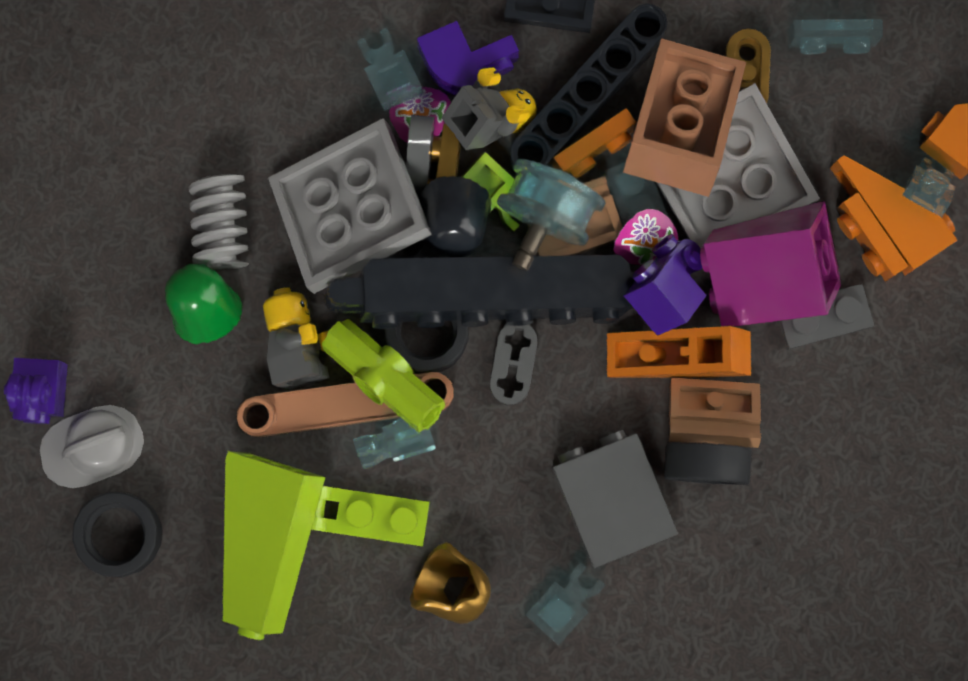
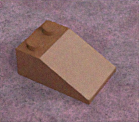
(685, 118)

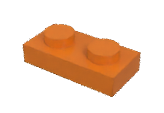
(610, 135)
(860, 223)

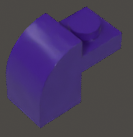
(453, 63)

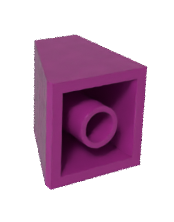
(772, 267)

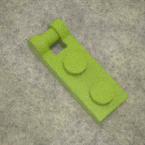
(373, 516)

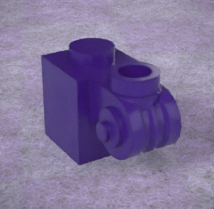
(663, 287)
(36, 390)

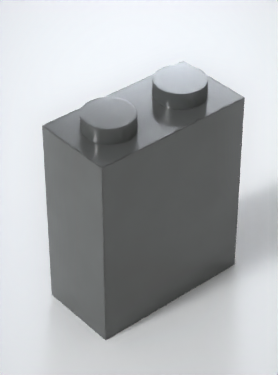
(613, 498)

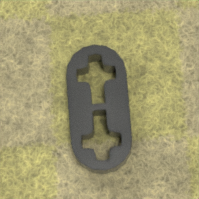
(420, 150)
(524, 365)

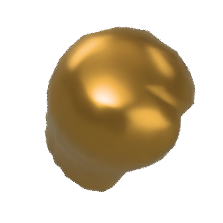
(429, 586)

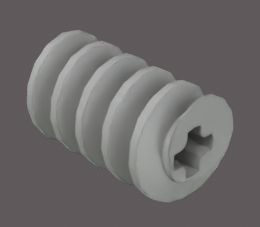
(217, 221)

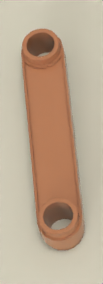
(324, 408)

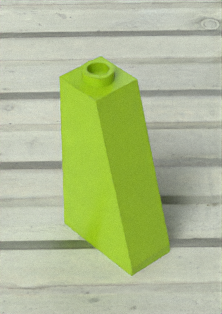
(264, 539)

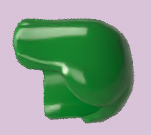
(201, 304)

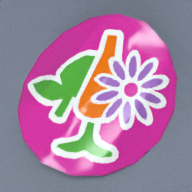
(430, 103)
(642, 234)

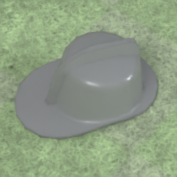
(91, 446)

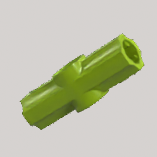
(383, 375)

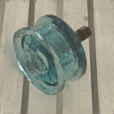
(550, 205)

